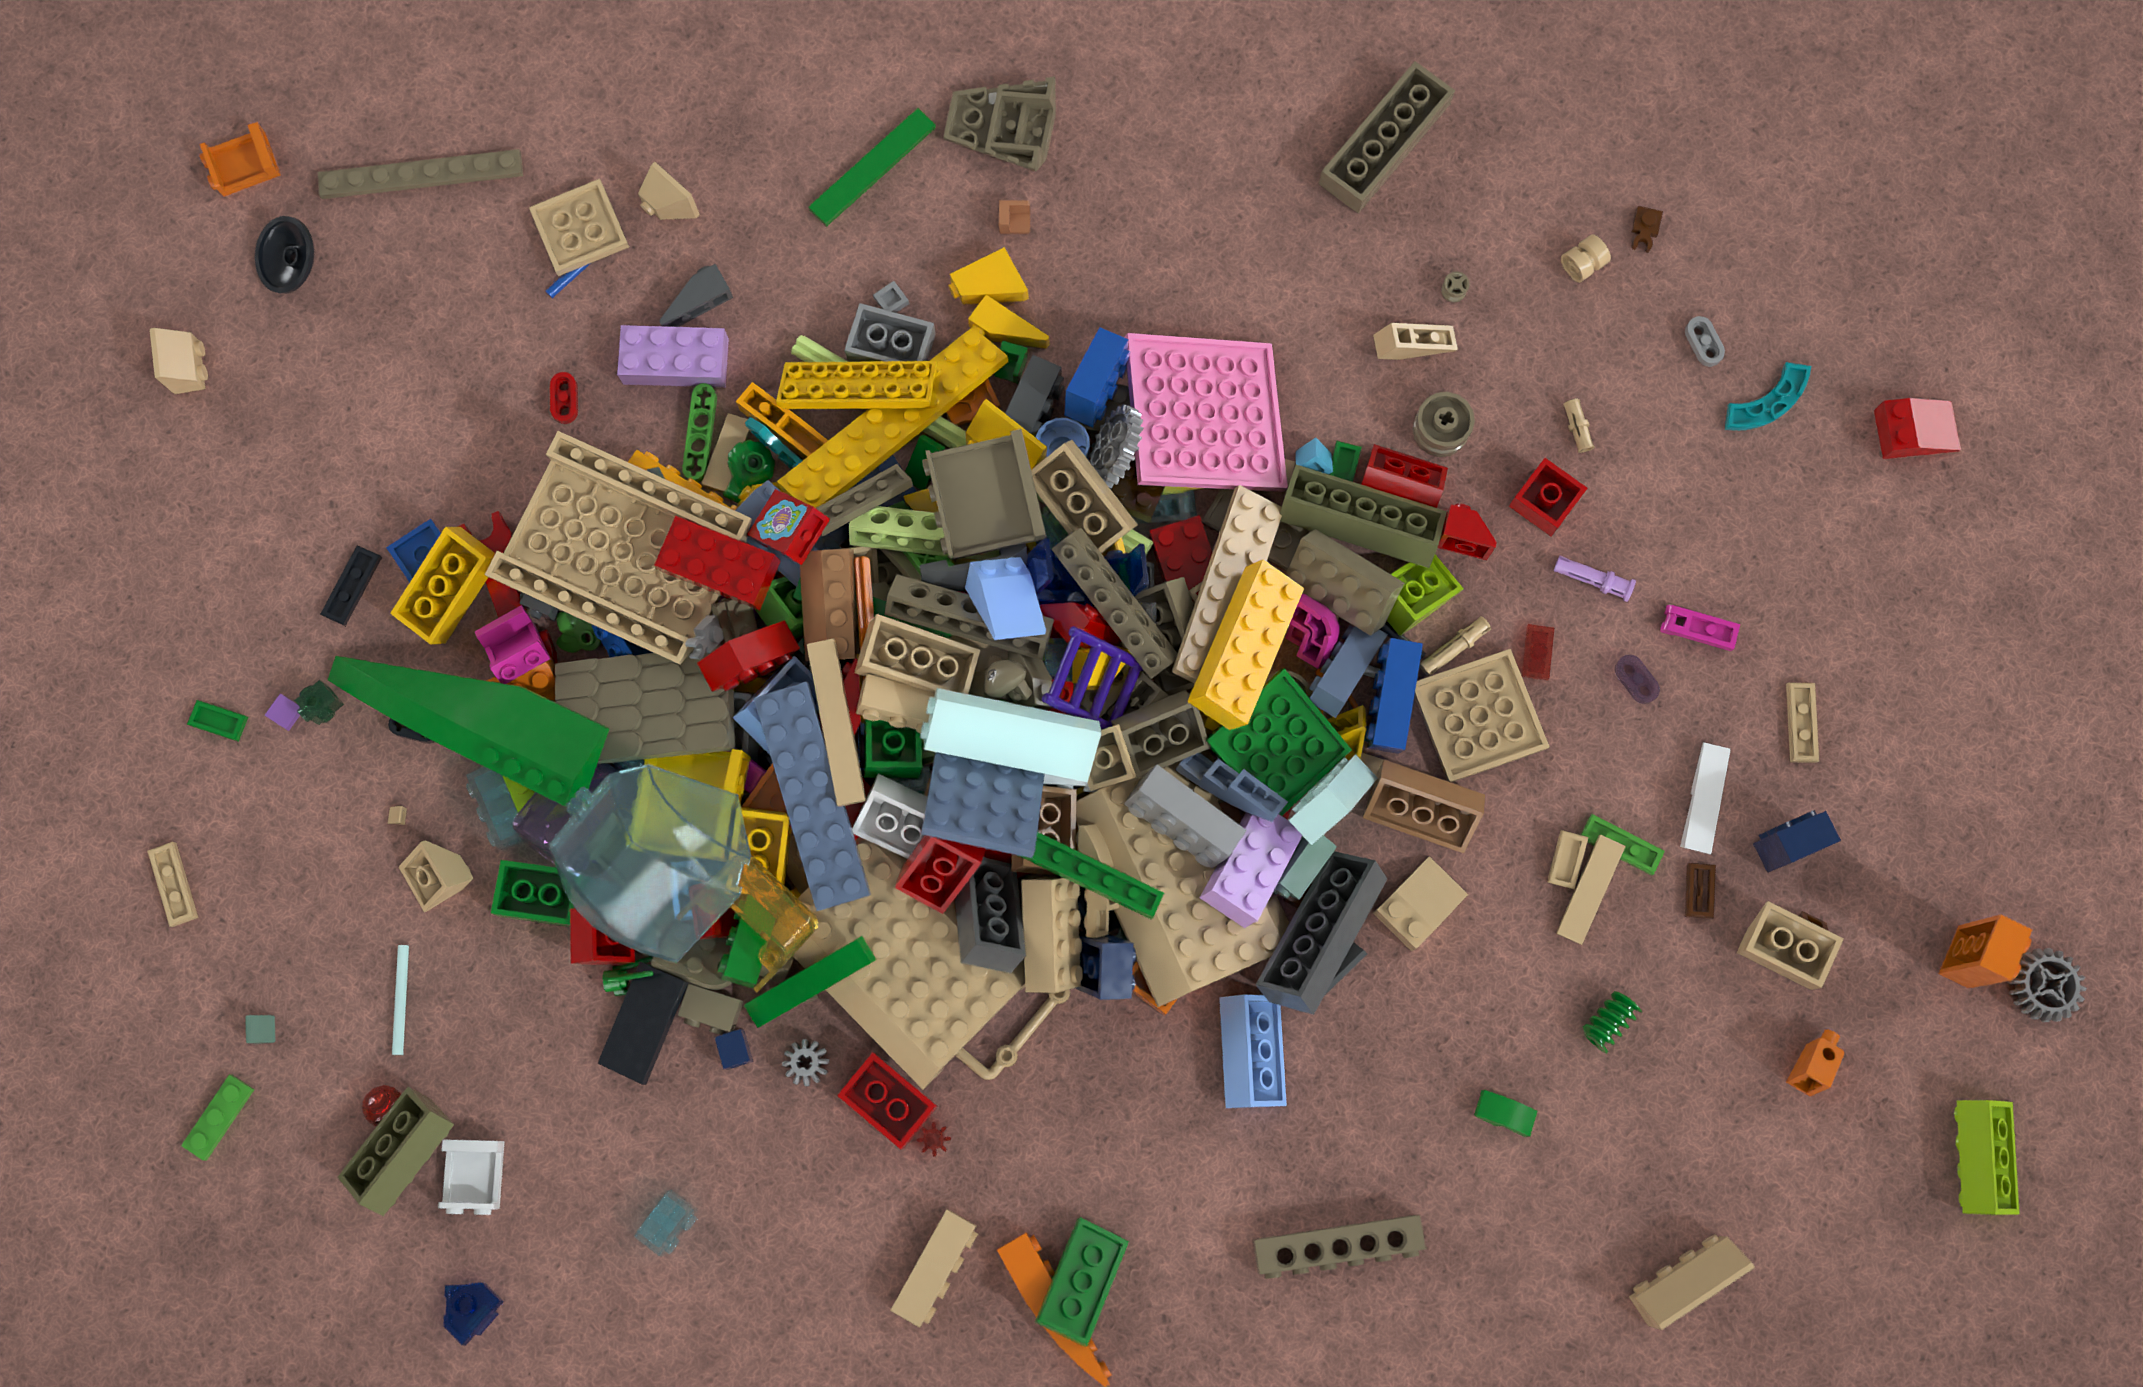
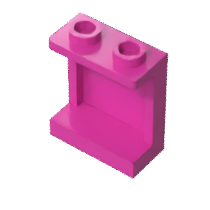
(512, 645)

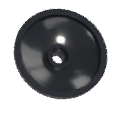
(284, 254)

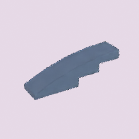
(1234, 788)

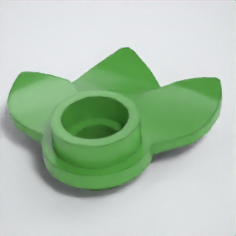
(574, 634)

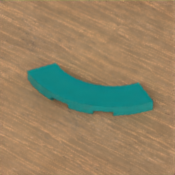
(1773, 405)
(766, 437)

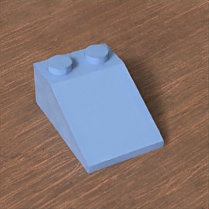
(1005, 598)

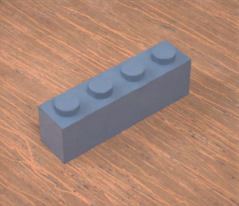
(1345, 670)

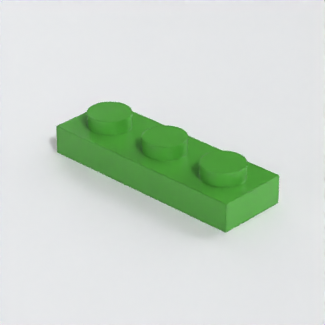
(217, 1117)

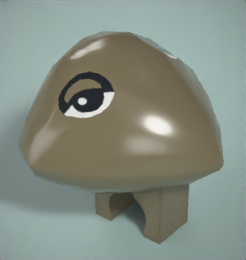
(1005, 678)

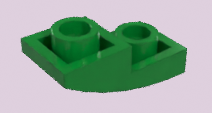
(1505, 1113)

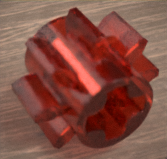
(926, 1139)

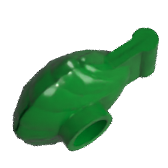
(749, 465)

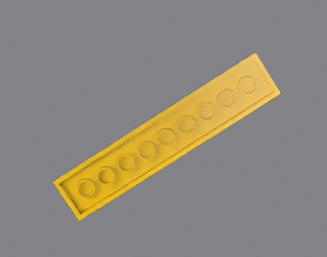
(884, 431)

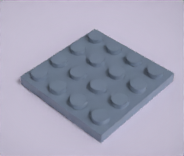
(983, 804)

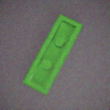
(1637, 851)

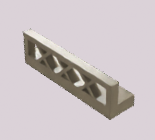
(864, 497)

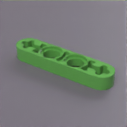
(704, 433)

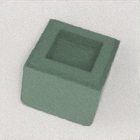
(260, 1029)

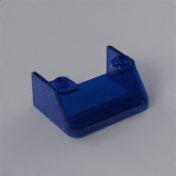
(1056, 585)

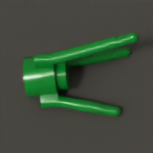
(618, 978)

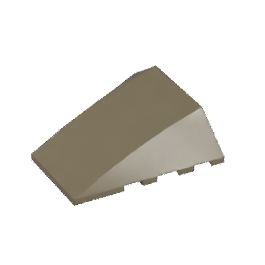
(1005, 121)

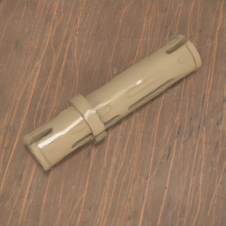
(1463, 640)

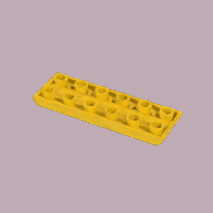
(856, 385)

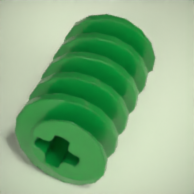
(1610, 1020)

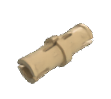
(1578, 425)

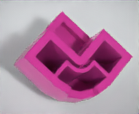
(1314, 631)

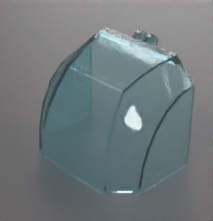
(652, 858)

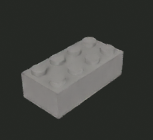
(1184, 817)

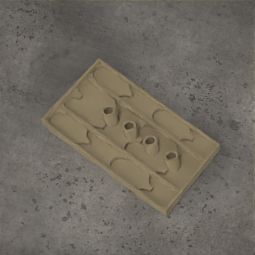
(648, 705)

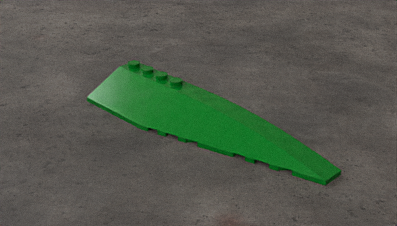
(484, 721)

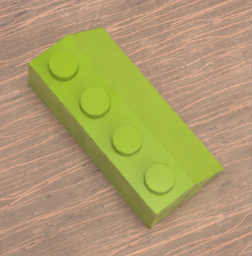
(1987, 1157)

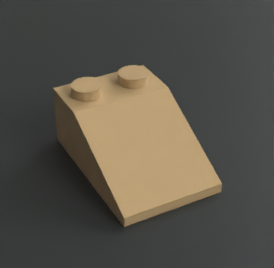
(1420, 904)

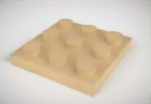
(579, 227)

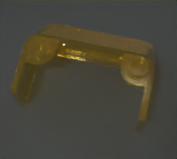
(774, 915)

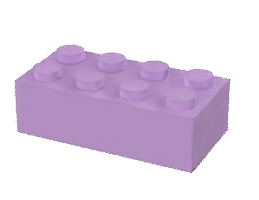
(672, 356)
(1250, 874)

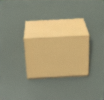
(1111, 760)

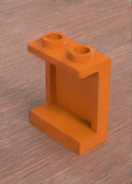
(240, 161)

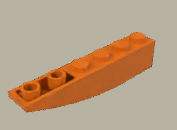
(1033, 1281)

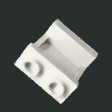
(472, 1176)

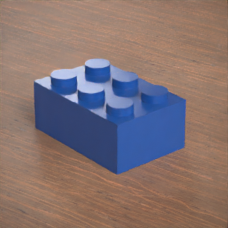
(1097, 378)

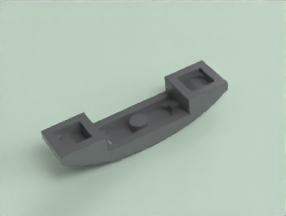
(955, 576)

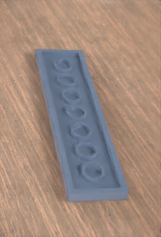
(809, 796)

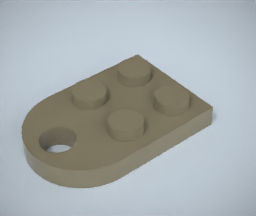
(699, 964)

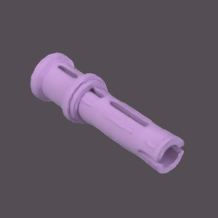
(1607, 582)

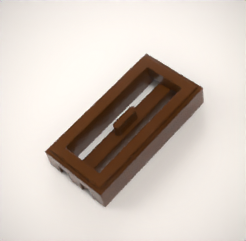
(1699, 897)

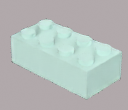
(1332, 798)

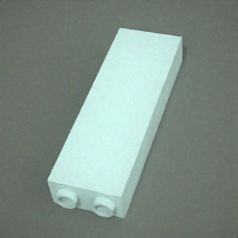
(1010, 735)

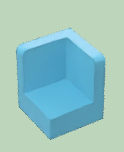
(1315, 456)

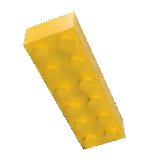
(1246, 645)

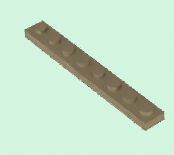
(420, 174)

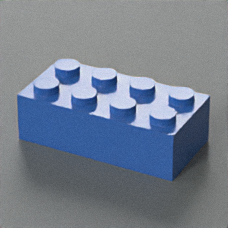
(1394, 695)

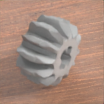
(808, 1053)

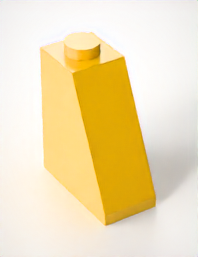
(989, 276)

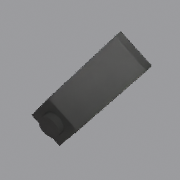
(700, 294)

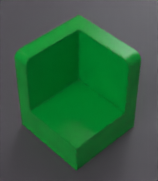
(1017, 358)

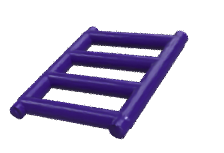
(1097, 646)

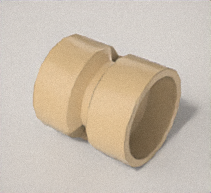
(1586, 258)

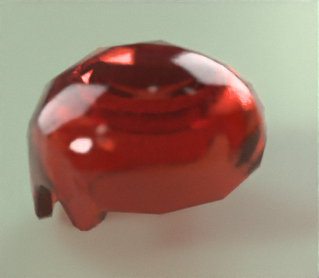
(379, 1102)

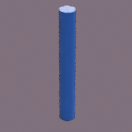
(563, 281)

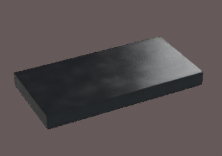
(643, 1024)

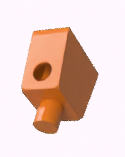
(1817, 1064)

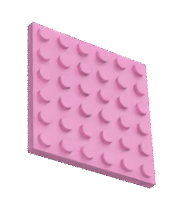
(1206, 413)

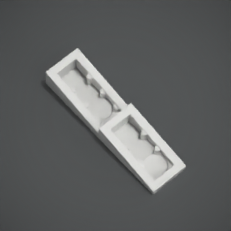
(1706, 798)

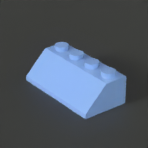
(1252, 1052)

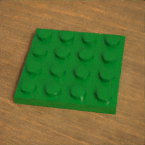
(1284, 743)

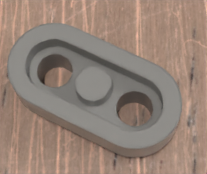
(1706, 342)

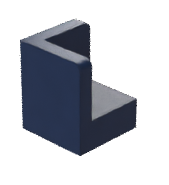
(733, 1049)

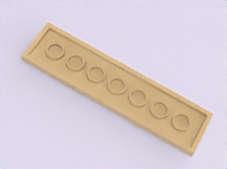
(1243, 540)

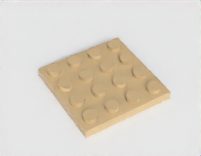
(1479, 716)

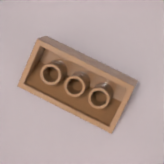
(830, 600)
(1424, 806)

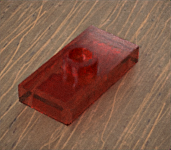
(1538, 652)

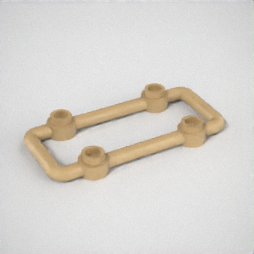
(1007, 1054)

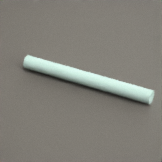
(400, 1000)

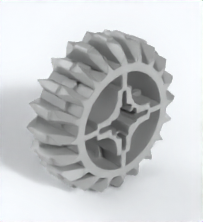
(2062, 1002)

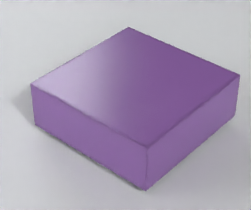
(283, 712)

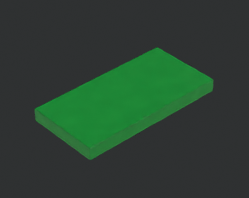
(1082, 1282)

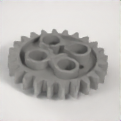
(1116, 444)

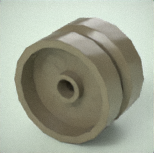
(1443, 424)

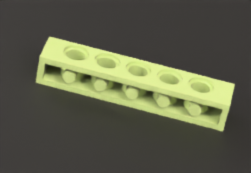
(901, 531)

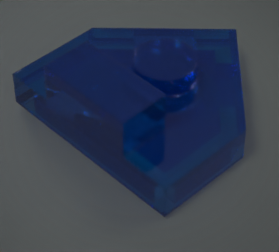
(469, 1310)

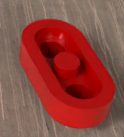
(563, 399)

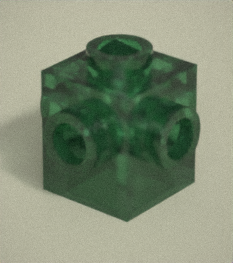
(318, 703)

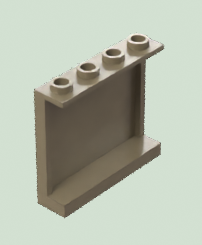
(984, 496)

